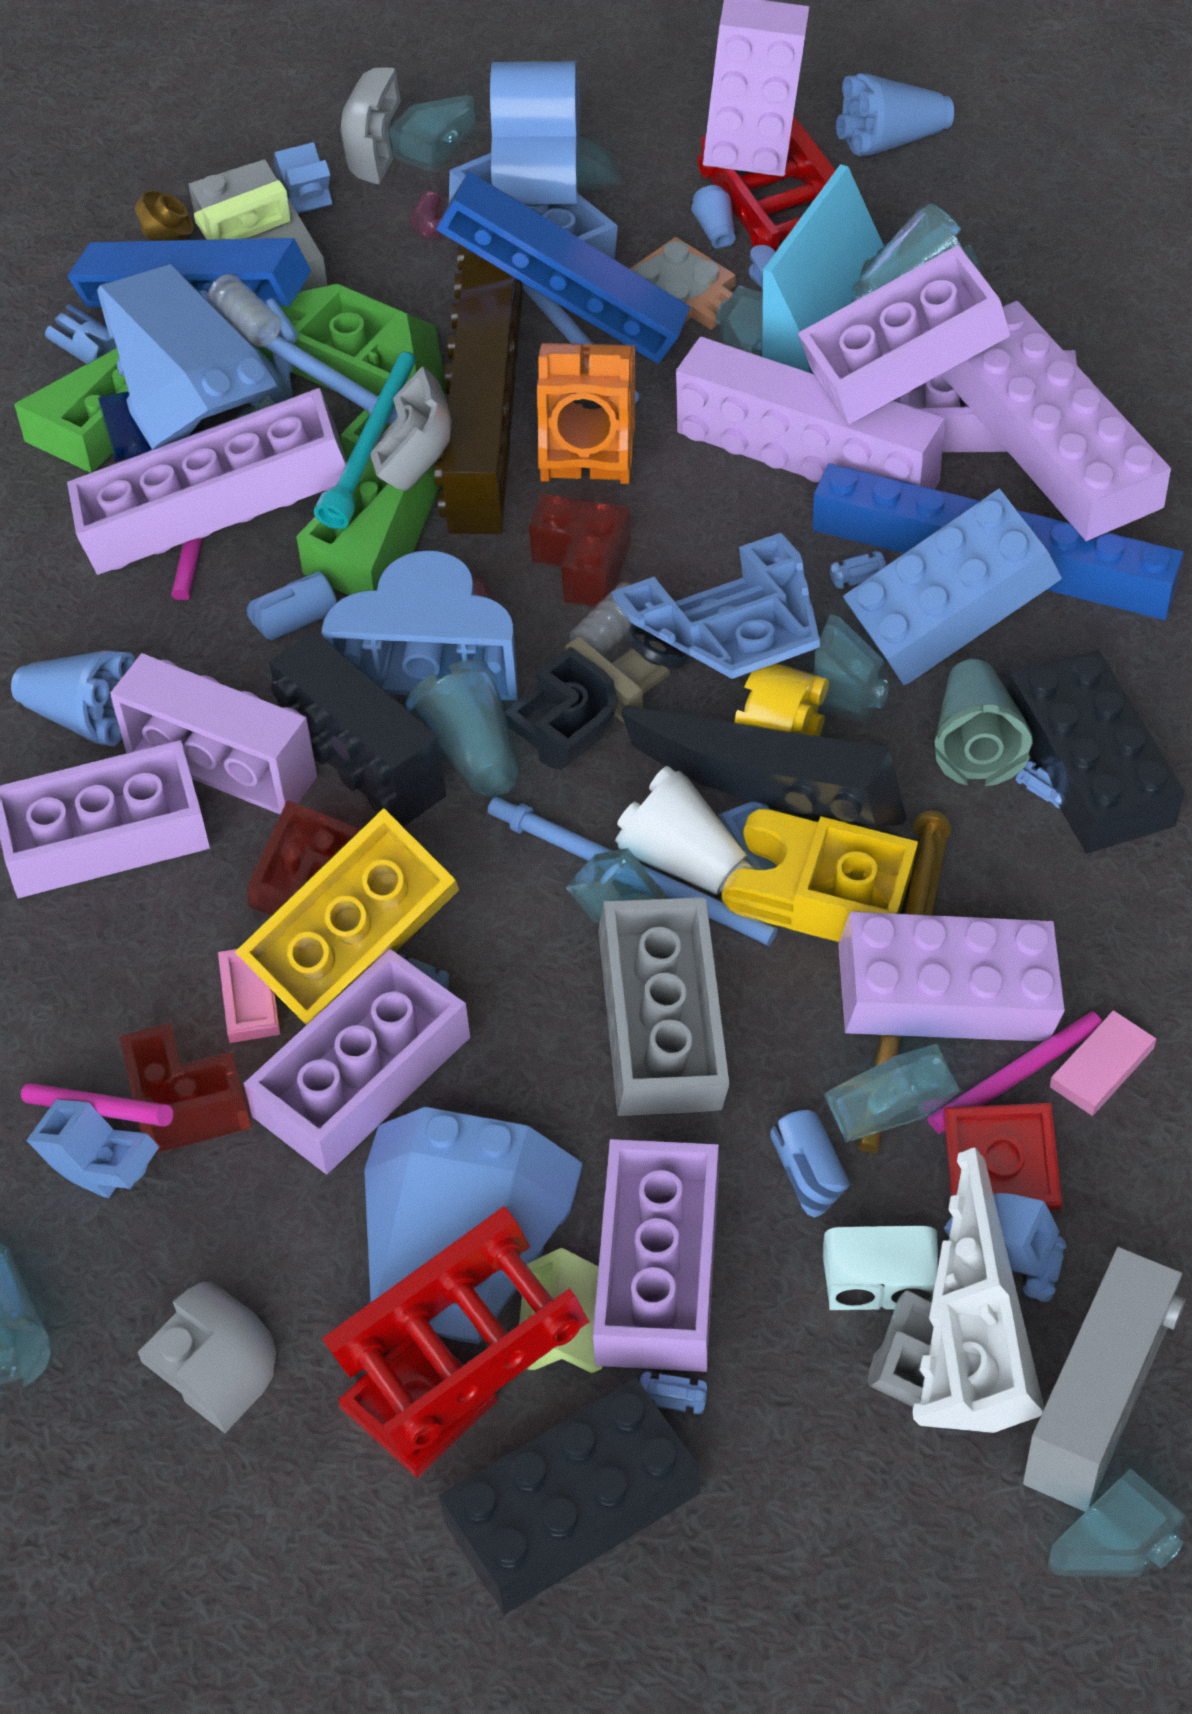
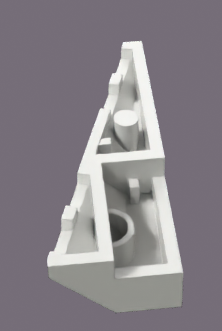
(979, 1348)

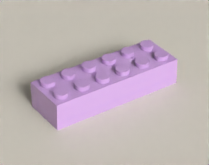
(792, 422)
(1061, 429)
(207, 482)

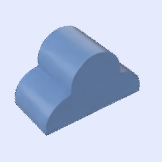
(535, 130)
(422, 624)

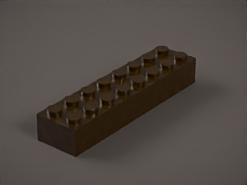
(479, 396)

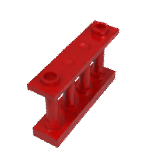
(803, 162)
(427, 1292)

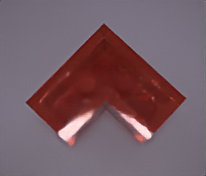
(583, 539)
(294, 854)
(202, 1093)

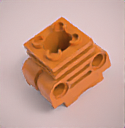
(580, 436)

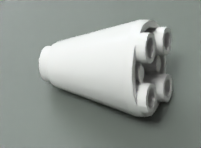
(680, 834)

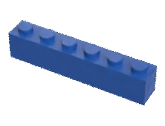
(266, 265)
(563, 267)

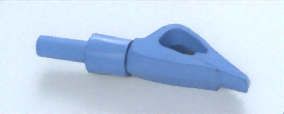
(290, 334)

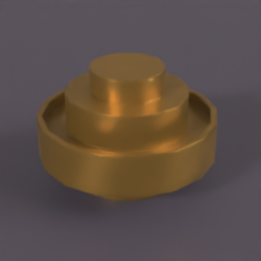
(163, 217)

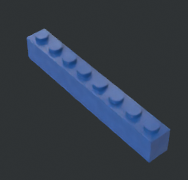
(903, 514)

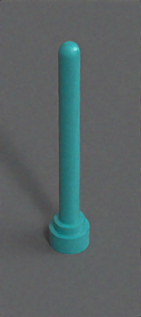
(336, 505)

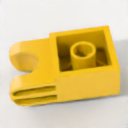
(819, 874)

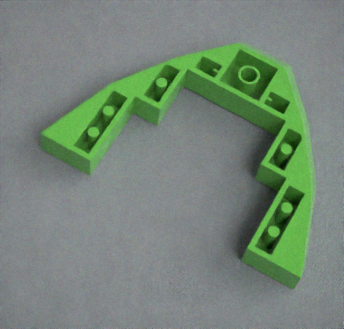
(342, 331)

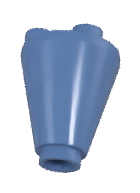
(889, 114)
(75, 692)

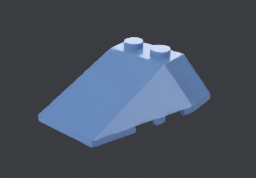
(180, 355)
(739, 622)
(444, 1175)

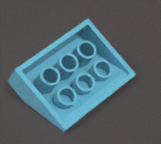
(816, 268)

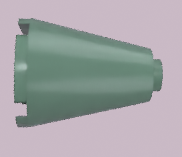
(980, 727)

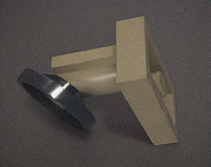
(638, 668)

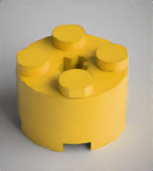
(784, 700)

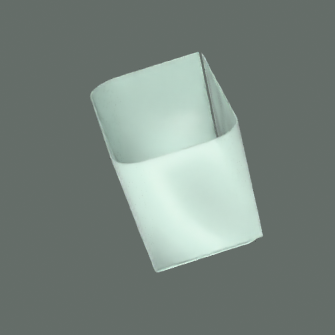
(879, 1255)

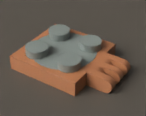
(689, 278)

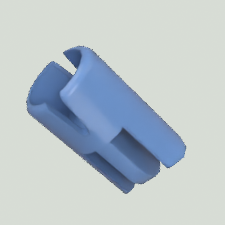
(87, 335)
(292, 606)
(809, 1161)

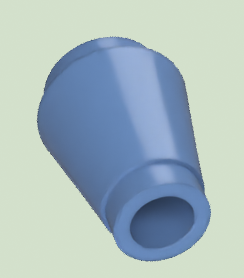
(714, 214)

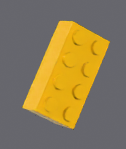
(348, 917)

